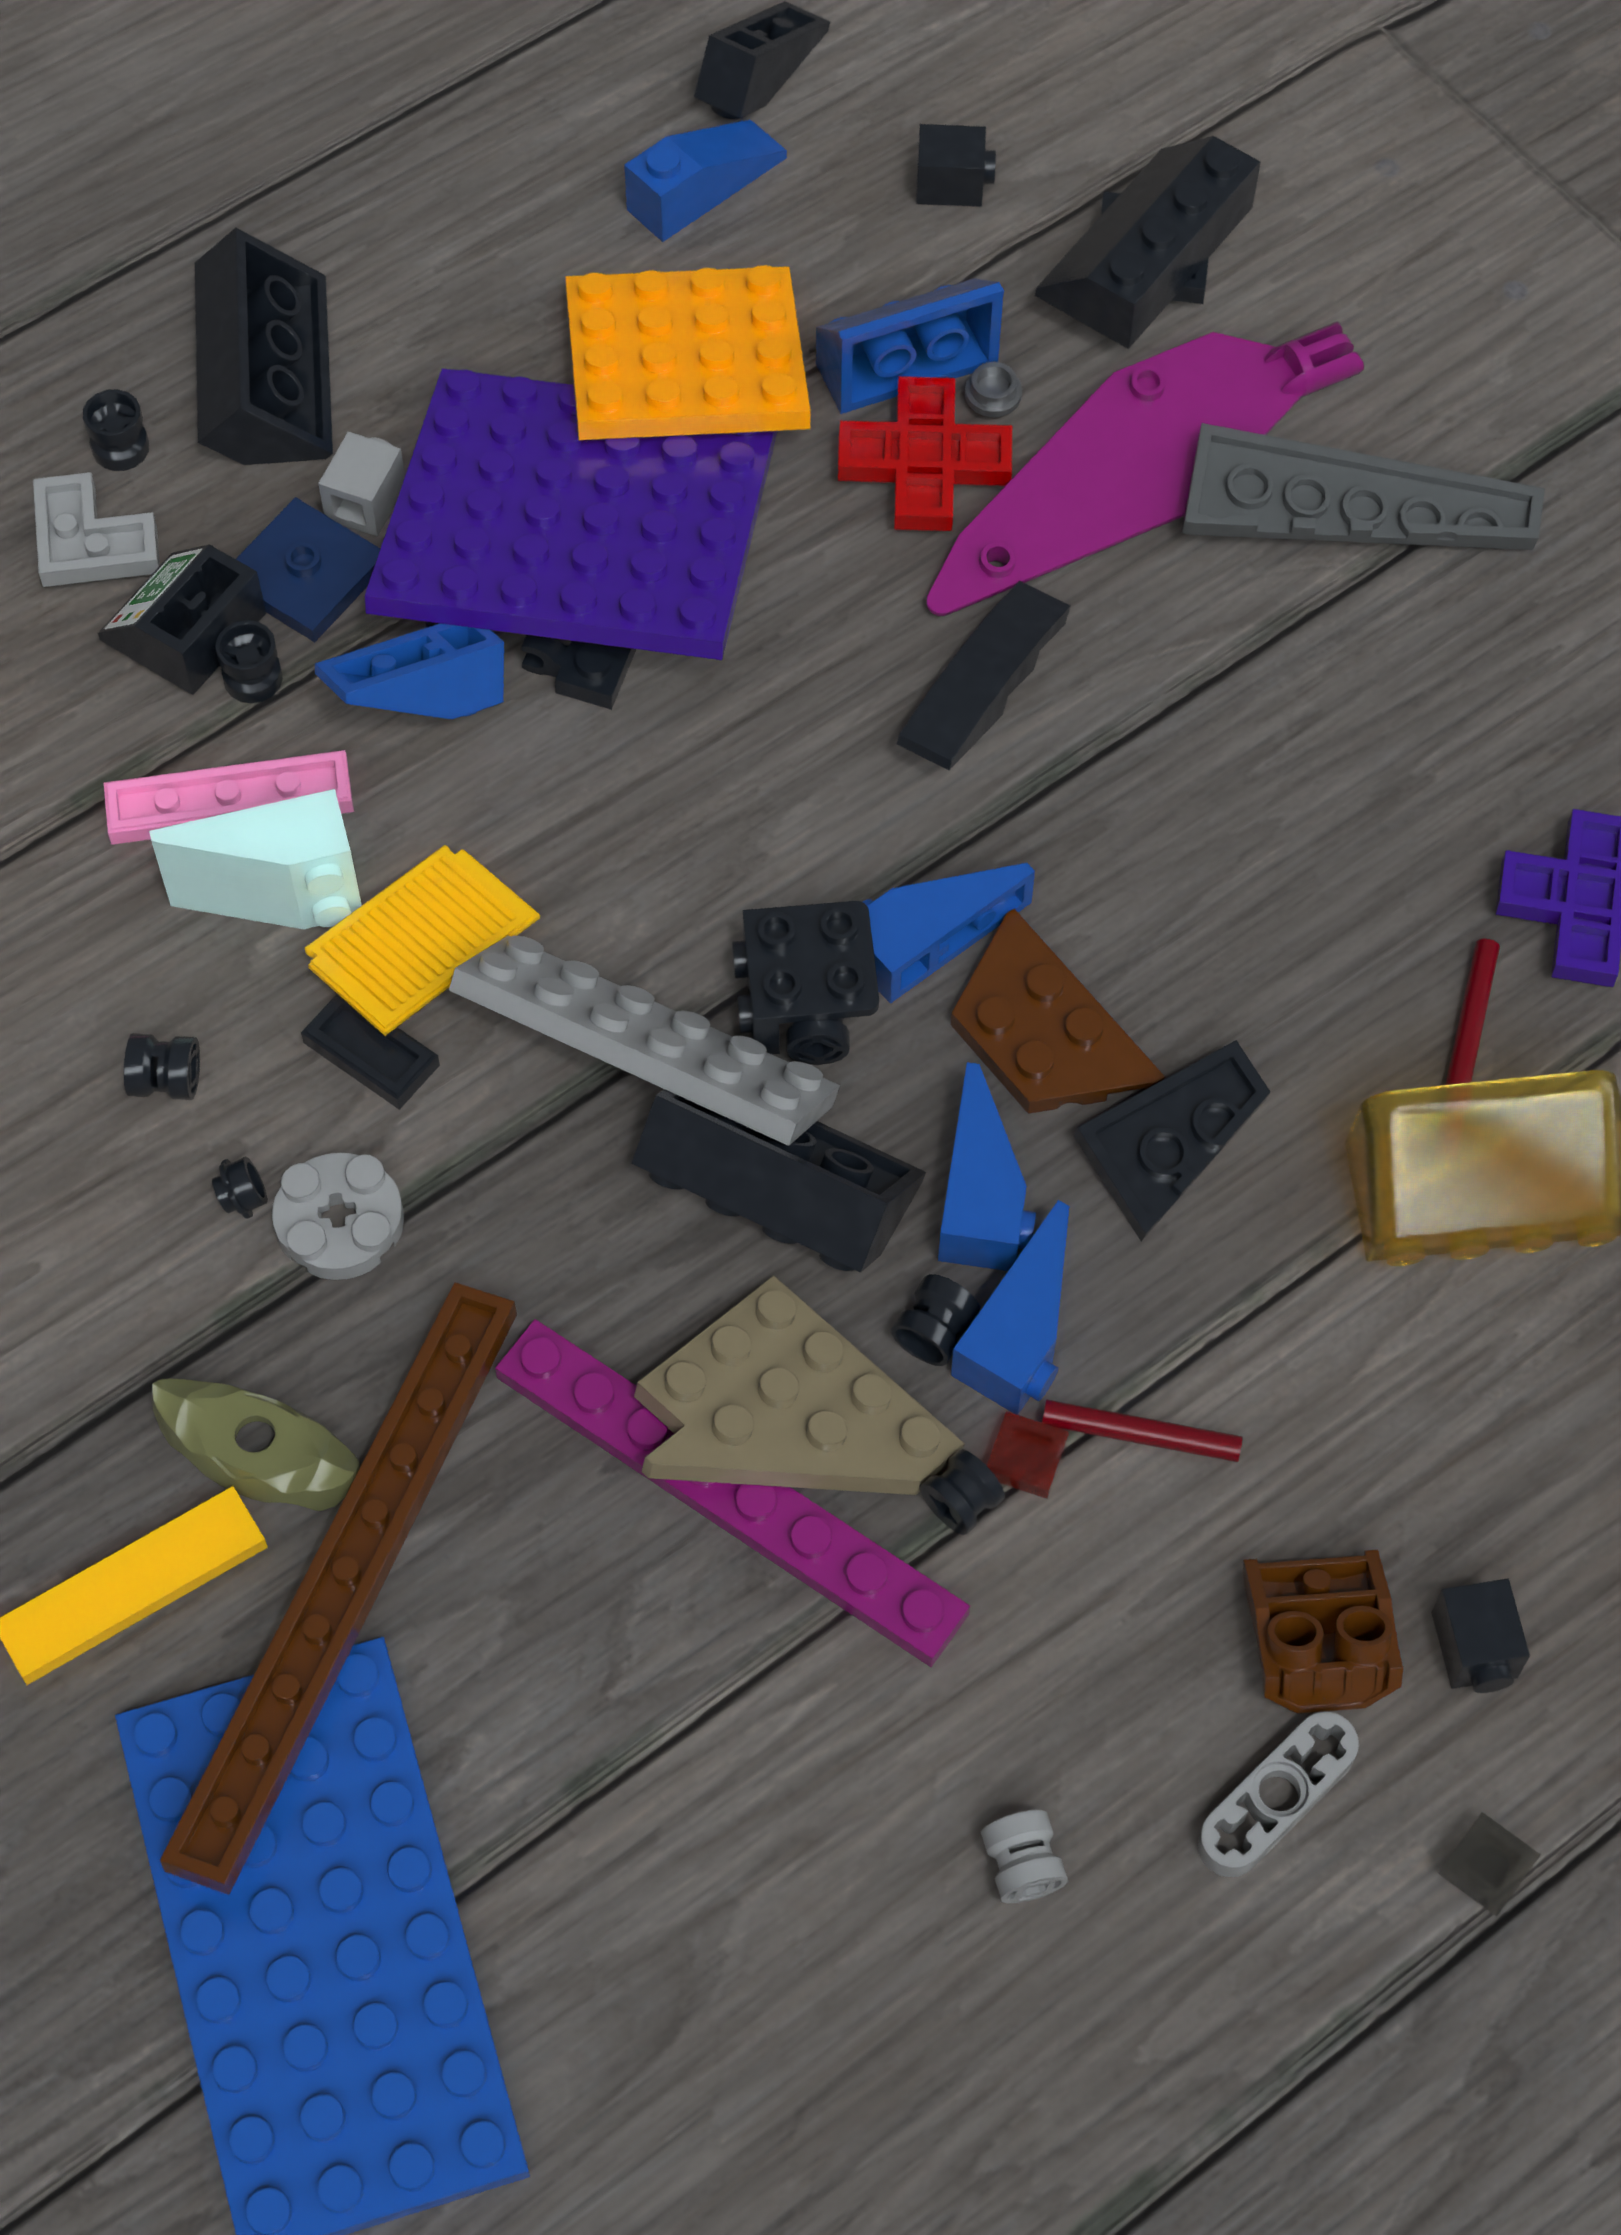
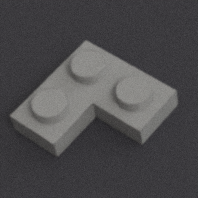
(85, 548)

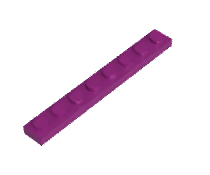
(766, 1518)

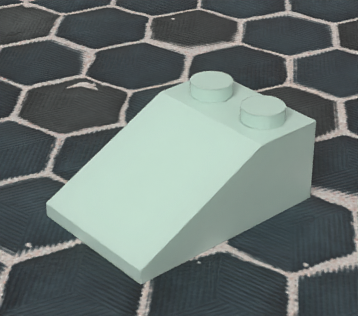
(263, 863)

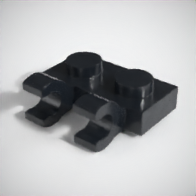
(581, 670)

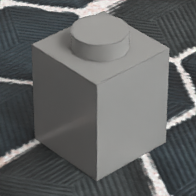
(362, 483)

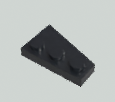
(1171, 1133)

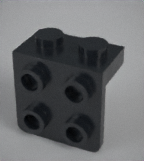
(804, 967)

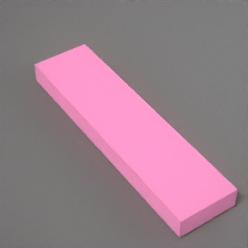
(188, 796)

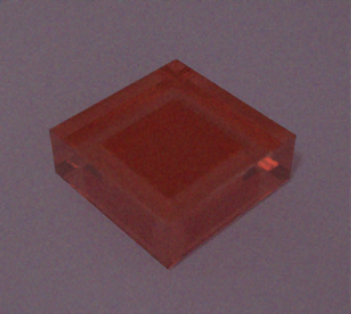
(1027, 1454)

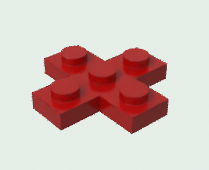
(925, 453)

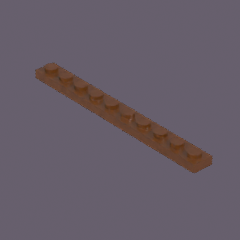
(338, 1592)

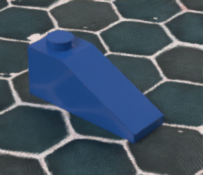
(695, 173)
(427, 672)
(936, 920)
(985, 1189)
(1014, 1335)

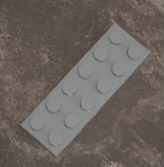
(646, 1038)

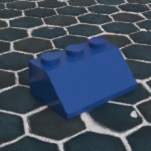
(922, 336)

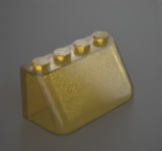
(1488, 1166)

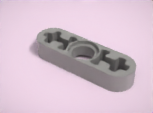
(1298, 1745)

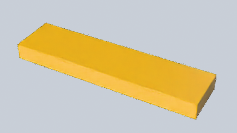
(130, 1585)

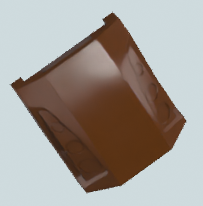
(1324, 1632)

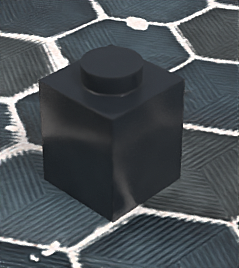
(953, 165)
(1480, 1635)

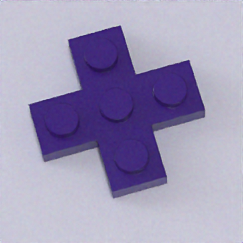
(1575, 894)

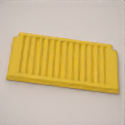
(413, 935)

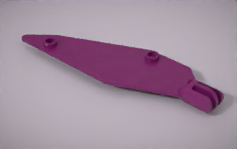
(1131, 456)

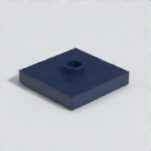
(309, 568)

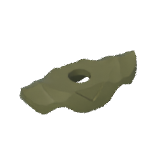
(300, 1467)

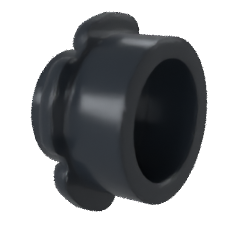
(239, 1187)

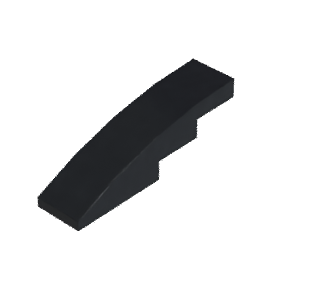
(982, 676)

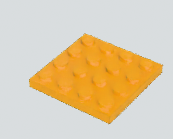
(686, 353)

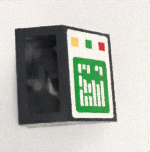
(181, 612)

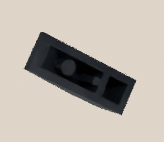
(756, 57)

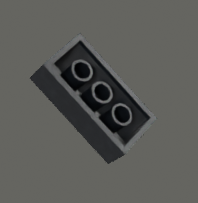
(1153, 238)
(261, 354)
(812, 1193)

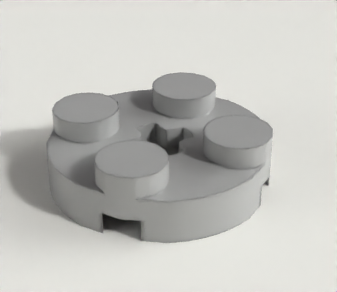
(332, 1180)

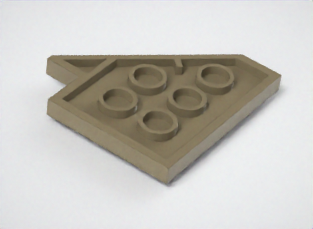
(788, 1405)

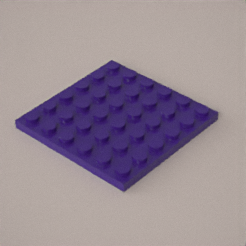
(563, 535)

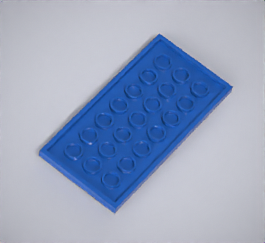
(335, 1976)

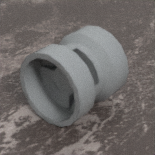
(1024, 1856)

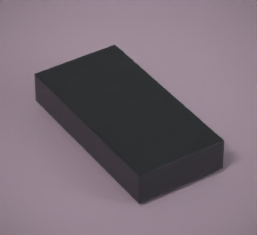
(387, 1065)

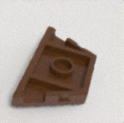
(1044, 1027)

